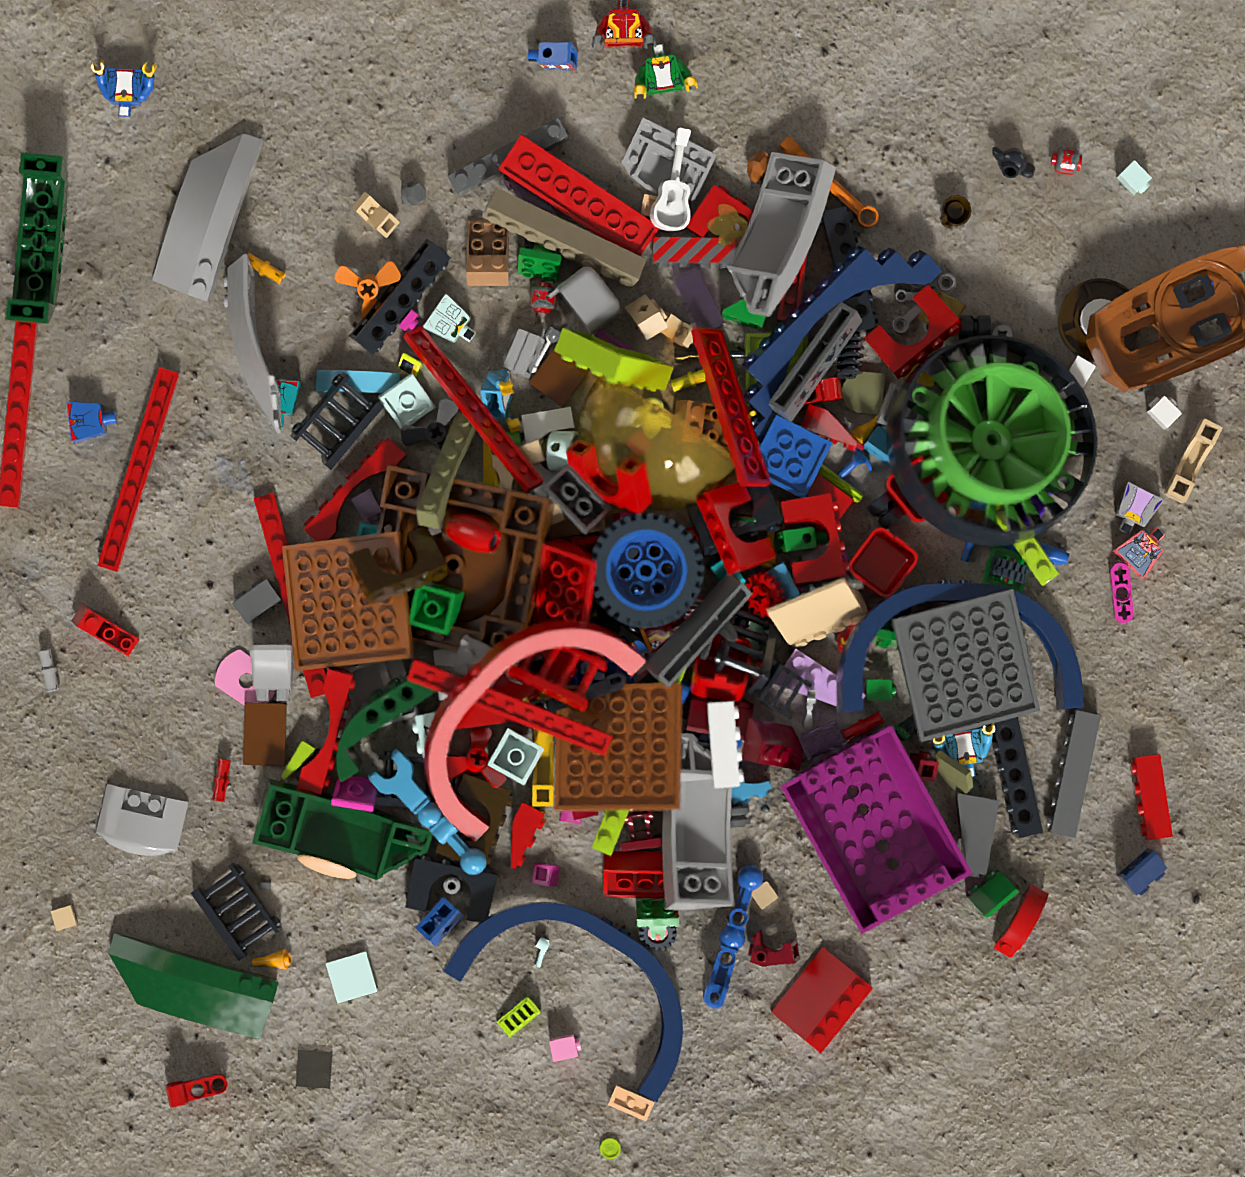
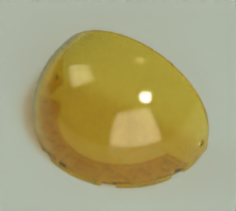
(677, 458)

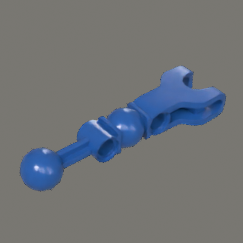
(732, 936)

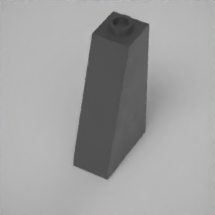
(976, 830)

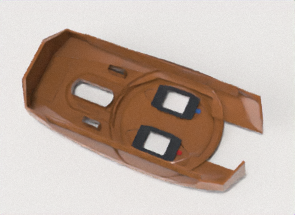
(1174, 320)

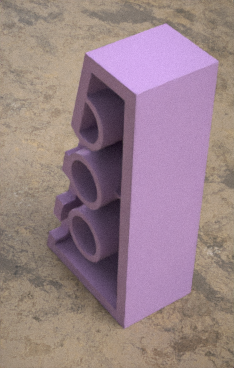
(822, 679)

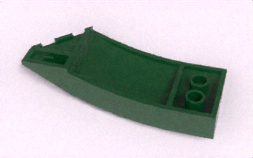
(349, 837)
(194, 986)

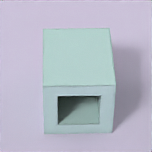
(1135, 178)

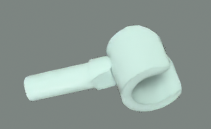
(542, 944)

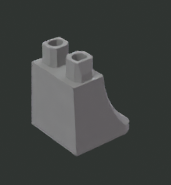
(272, 670)

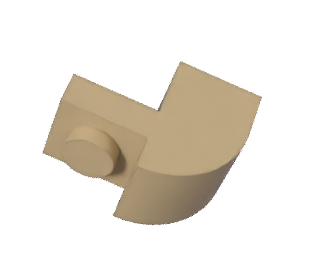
(375, 215)
(677, 331)

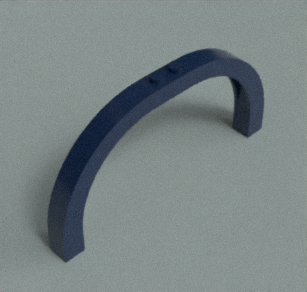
(1056, 642)
(671, 1017)

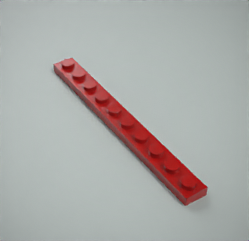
(473, 409)
(17, 413)
(138, 469)
(276, 538)
(516, 709)

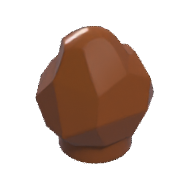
(757, 166)

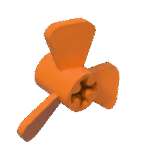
(387, 275)

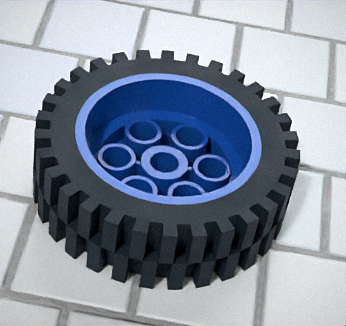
(675, 548)

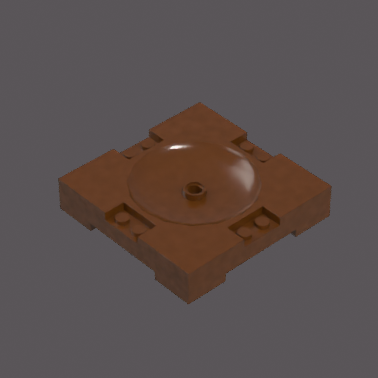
(495, 585)

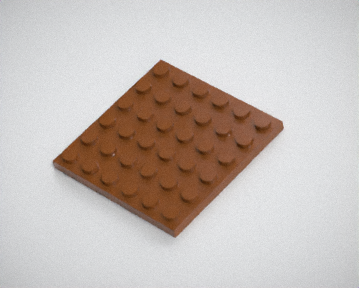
(329, 611)
(642, 758)

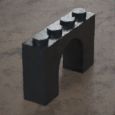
(764, 511)
(427, 871)

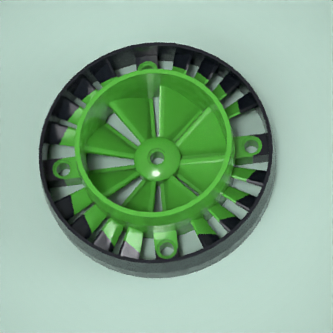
(1010, 468)

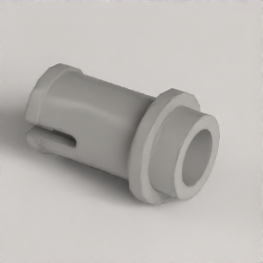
(451, 890)

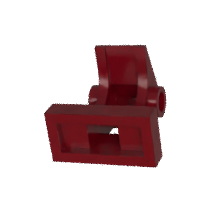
(640, 839)
(786, 955)

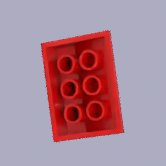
(564, 583)
(822, 1000)

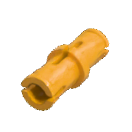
(266, 269)

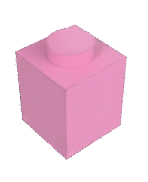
(564, 1047)

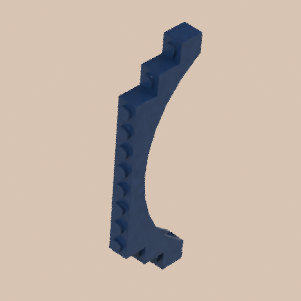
(853, 275)

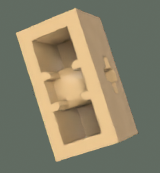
(647, 316)

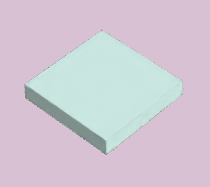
(406, 401)
(351, 977)

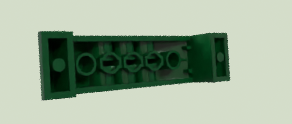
(39, 239)
(365, 722)

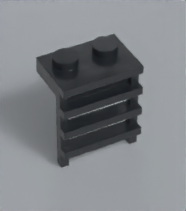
(776, 669)

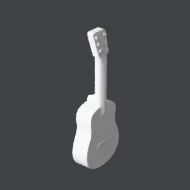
(671, 207)

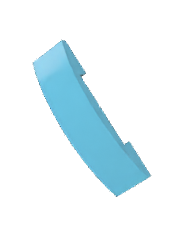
(360, 380)

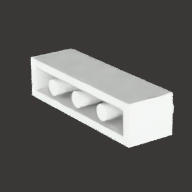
(723, 744)

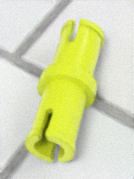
(688, 380)

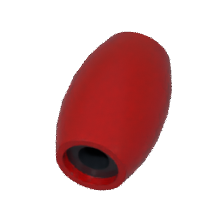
(473, 533)

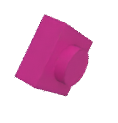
(409, 322)

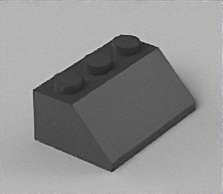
(576, 498)

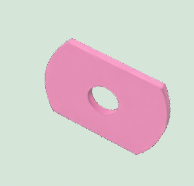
(228, 677)

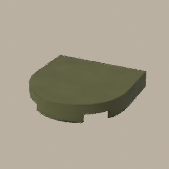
(864, 393)
(954, 773)

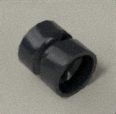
(974, 326)
(885, 510)

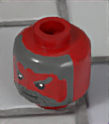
(1066, 160)
(540, 300)

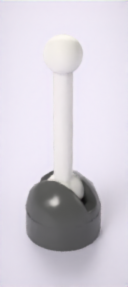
(552, 336)

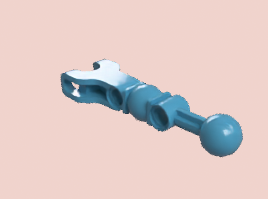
(429, 814)

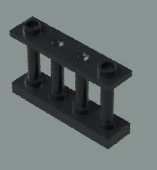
(343, 440)
(763, 655)
(389, 799)
(227, 930)

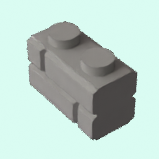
(523, 353)

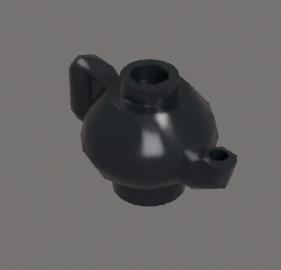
(1013, 163)

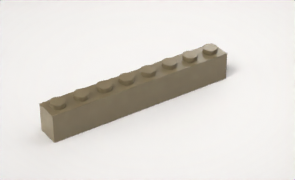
(564, 238)

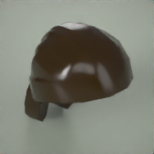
(955, 211)

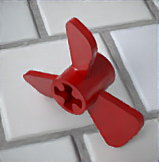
(456, 765)

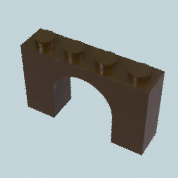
(380, 585)
(495, 801)

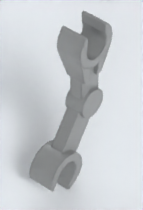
(808, 719)

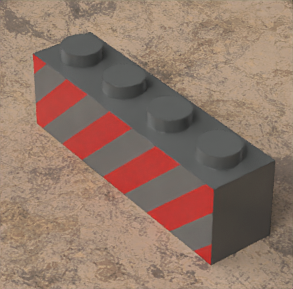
(691, 251)

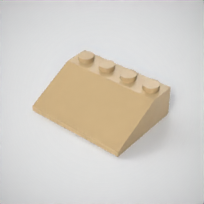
(819, 613)

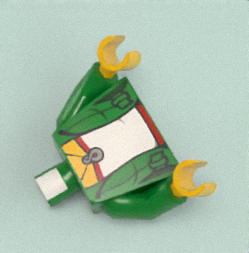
(662, 74)

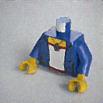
(125, 86)

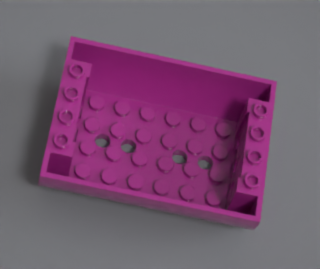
(897, 813)

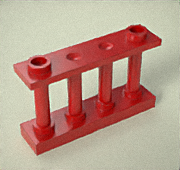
(558, 690)

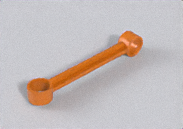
(791, 147)

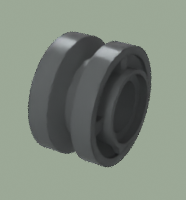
(738, 816)

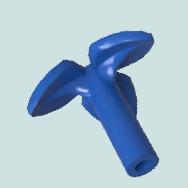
(858, 459)

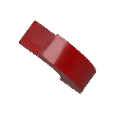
(1023, 921)

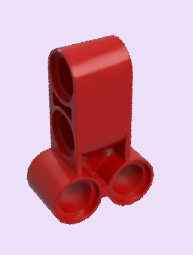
(827, 391)
(180, 1092)

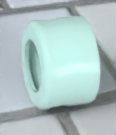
(562, 441)

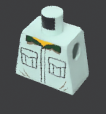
(449, 321)

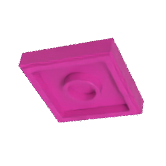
(355, 793)

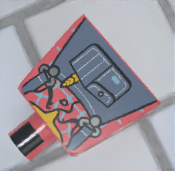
(1140, 551)

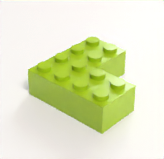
(613, 362)

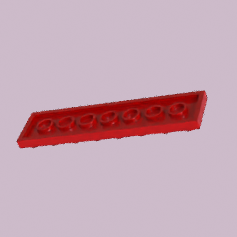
(577, 196)
(730, 407)

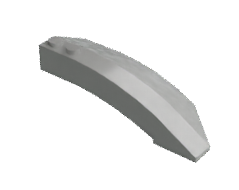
(206, 217)
(780, 229)
(243, 328)
(698, 837)

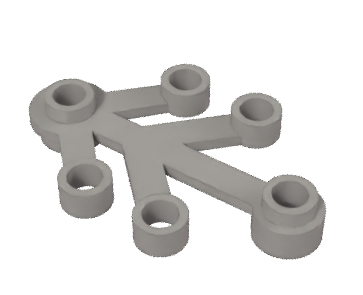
(937, 283)

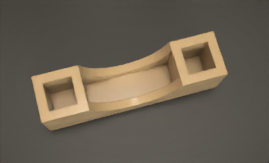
(1199, 446)

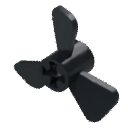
(412, 435)

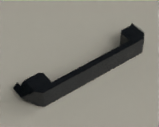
(611, 684)

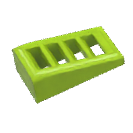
(301, 754)
(531, 1004)

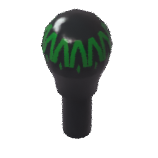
(905, 729)

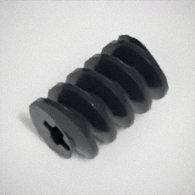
(849, 358)

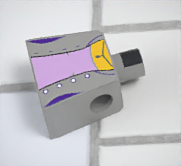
(1136, 507)

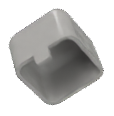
(588, 299)

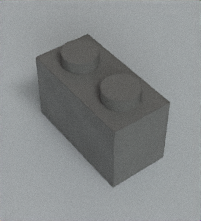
(257, 600)

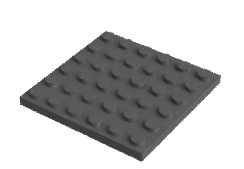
(965, 665)

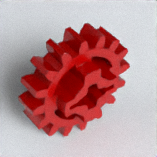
(764, 592)

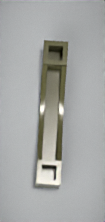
(435, 496)

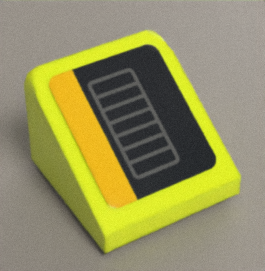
(409, 365)

